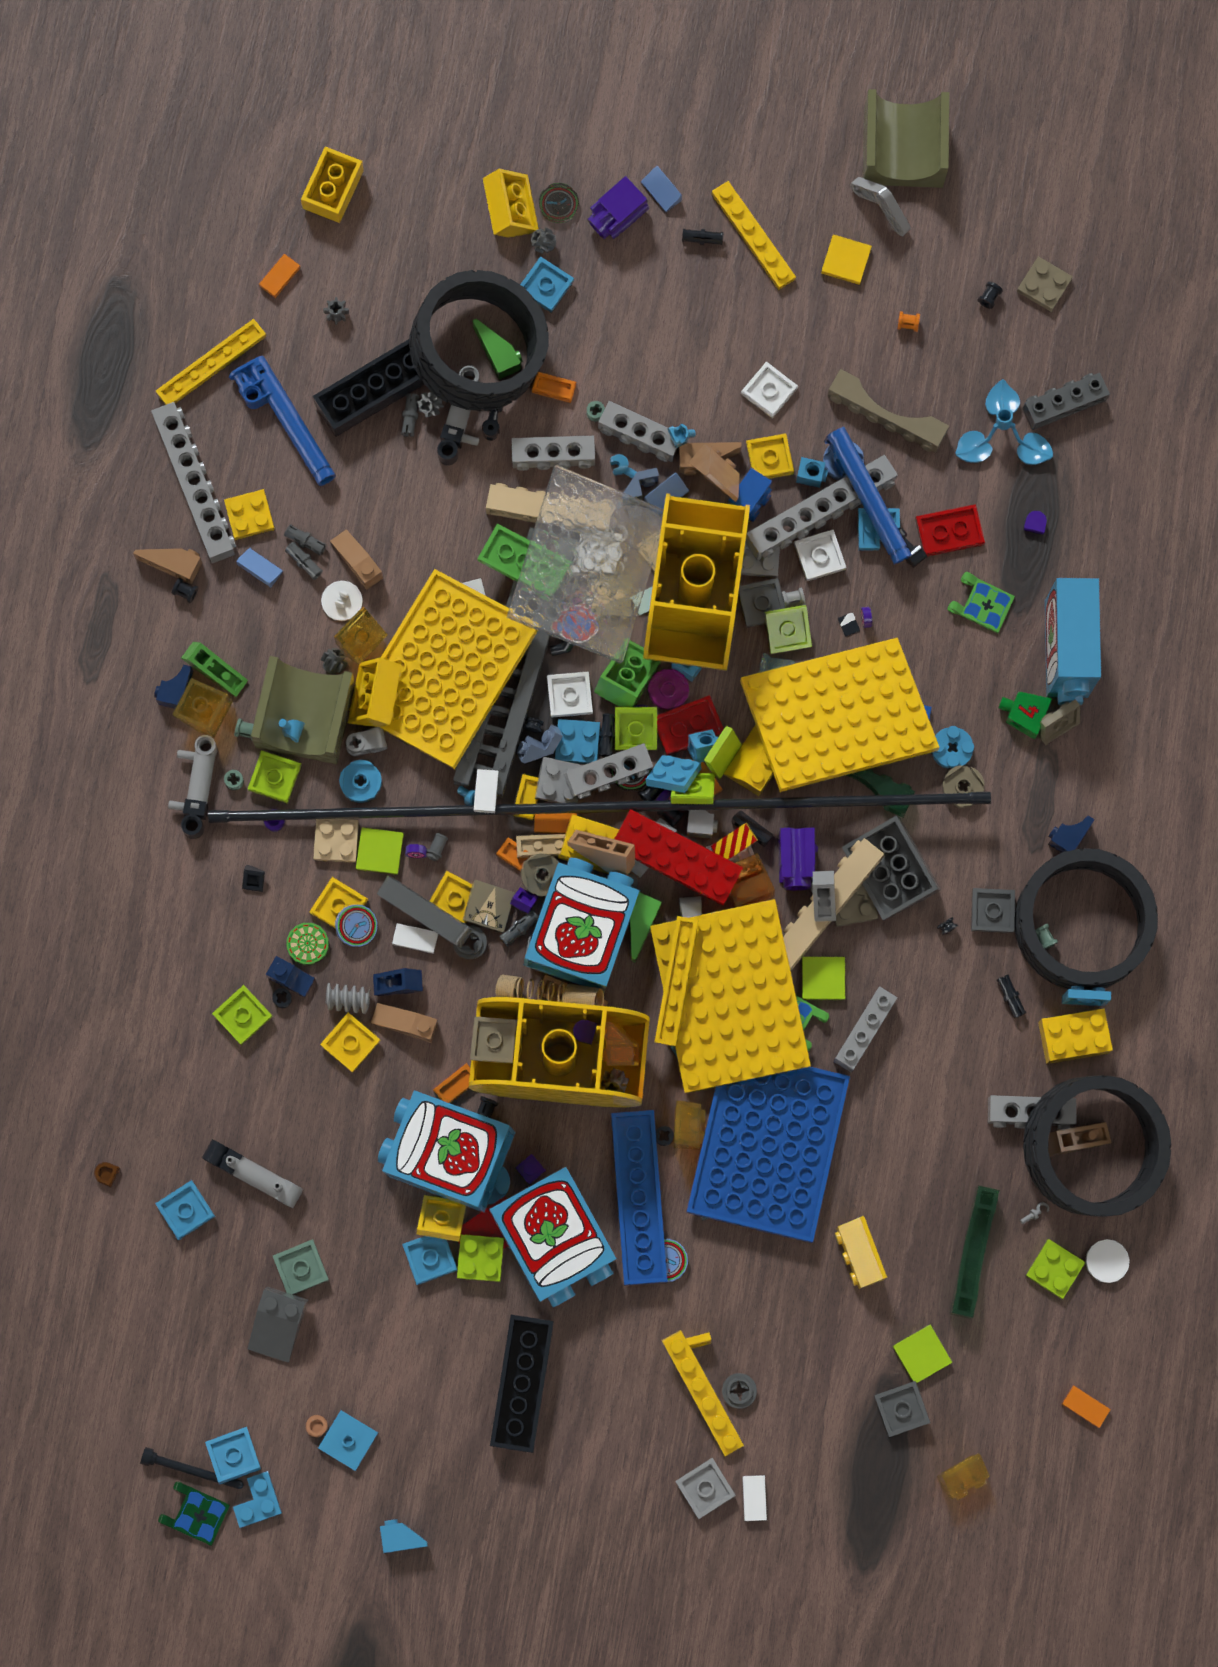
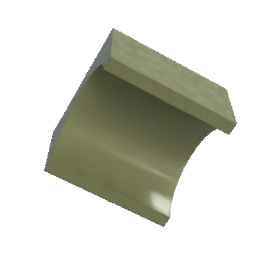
(906, 142)
(308, 697)

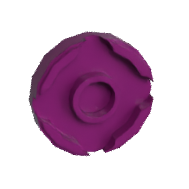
(668, 689)

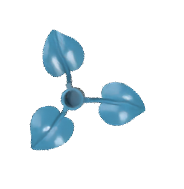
(1003, 403)

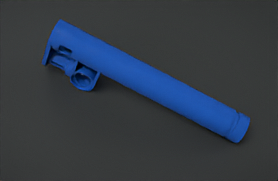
(271, 391)
(850, 463)

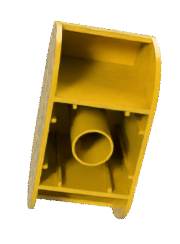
(696, 582)
(551, 1061)

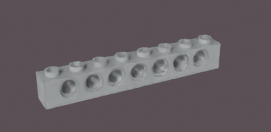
(164, 417)
(761, 547)

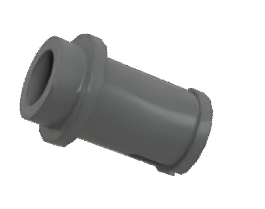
(436, 847)

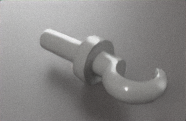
(1034, 1213)

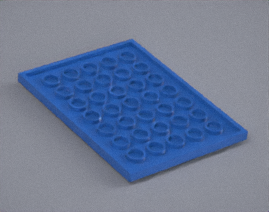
(770, 1151)

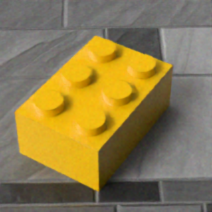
(332, 184)
(588, 826)
(1075, 1036)

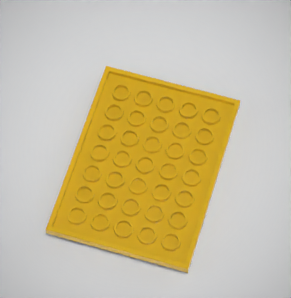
(454, 666)
(839, 714)
(738, 999)

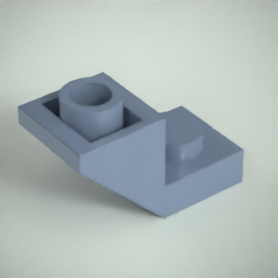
(645, 478)
(533, 749)

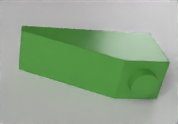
(499, 352)
(214, 668)
(641, 919)

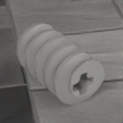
(347, 998)

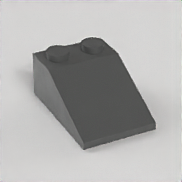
(277, 1324)

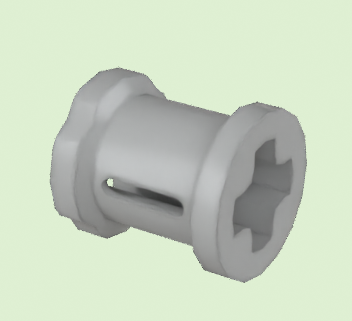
(794, 598)

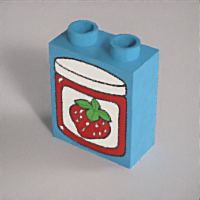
(1072, 639)
(581, 924)
(446, 1150)
(554, 1237)

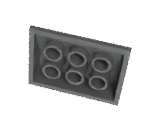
(901, 875)

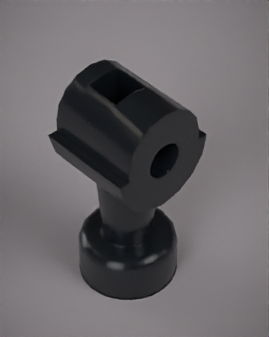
(491, 426)
(917, 552)

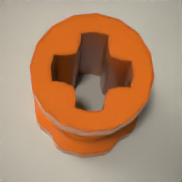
(908, 321)

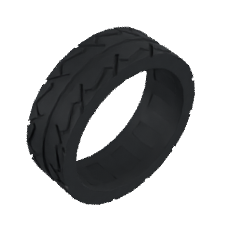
(497, 291)
(1126, 876)
(1155, 1133)

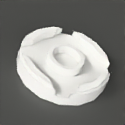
(1107, 1261)

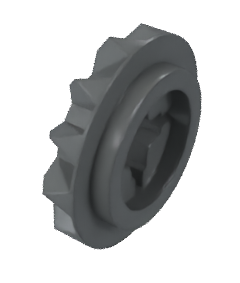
(479, 945)
(745, 1382)

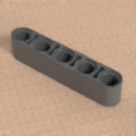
(424, 911)

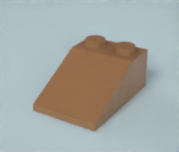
(717, 471)

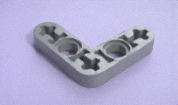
(882, 196)

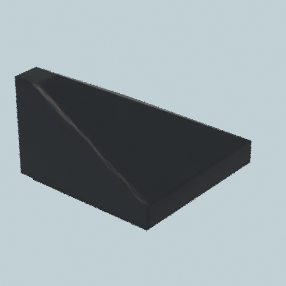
(253, 878)

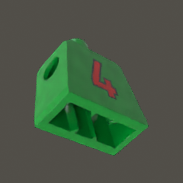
(1025, 712)

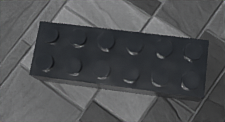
(368, 389)
(521, 1383)

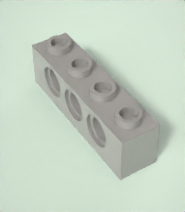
(615, 413)
(543, 445)
(637, 755)
(865, 1029)
(1020, 1104)

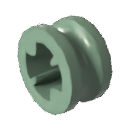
(591, 406)
(239, 776)

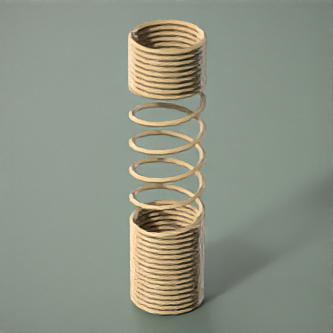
(513, 987)

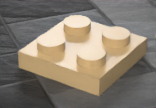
(336, 840)

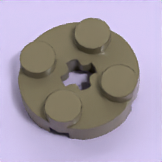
(964, 775)
(531, 868)

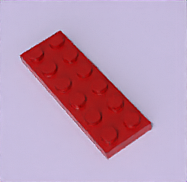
(679, 857)

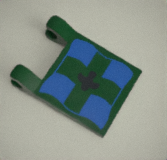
(198, 1516)

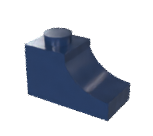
(171, 691)
(1069, 836)
(290, 976)
(398, 982)

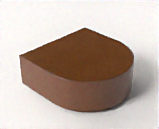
(106, 1173)

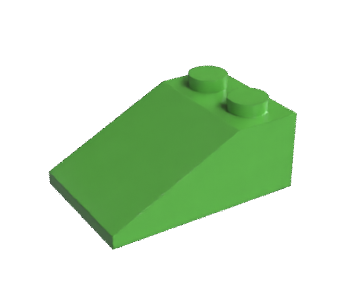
(626, 681)

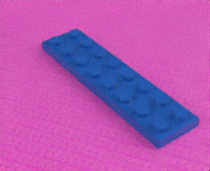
(639, 1198)

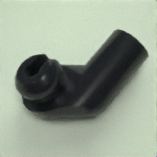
(562, 648)

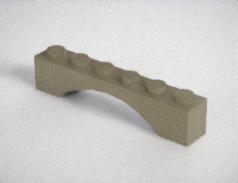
(925, 431)

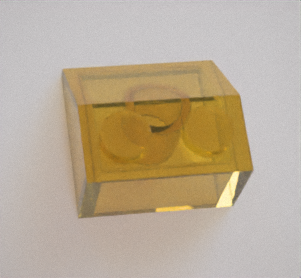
(360, 636)
(203, 707)
(688, 1125)
(964, 1476)

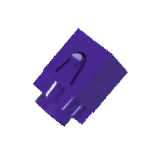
(617, 209)
(797, 858)

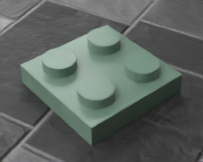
(300, 1267)

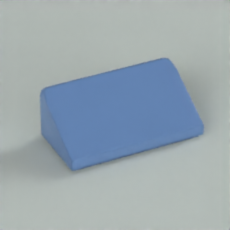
(661, 189)
(672, 486)
(259, 567)

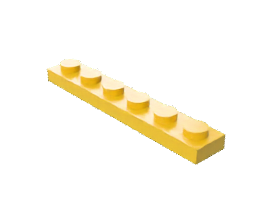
(753, 235)
(211, 363)
(676, 981)
(702, 1393)

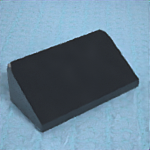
(759, 831)

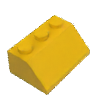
(510, 203)
(375, 693)
(751, 765)
(860, 1253)

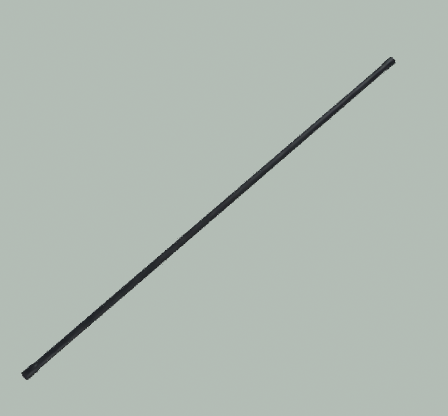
(226, 816)

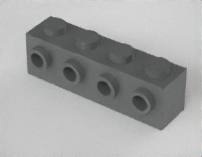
(1065, 401)

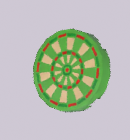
(307, 943)

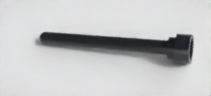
(150, 1457)

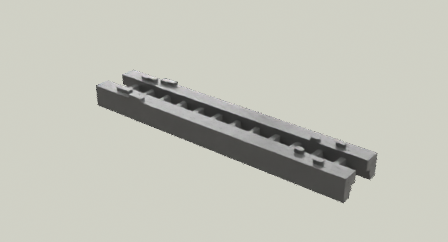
(516, 716)

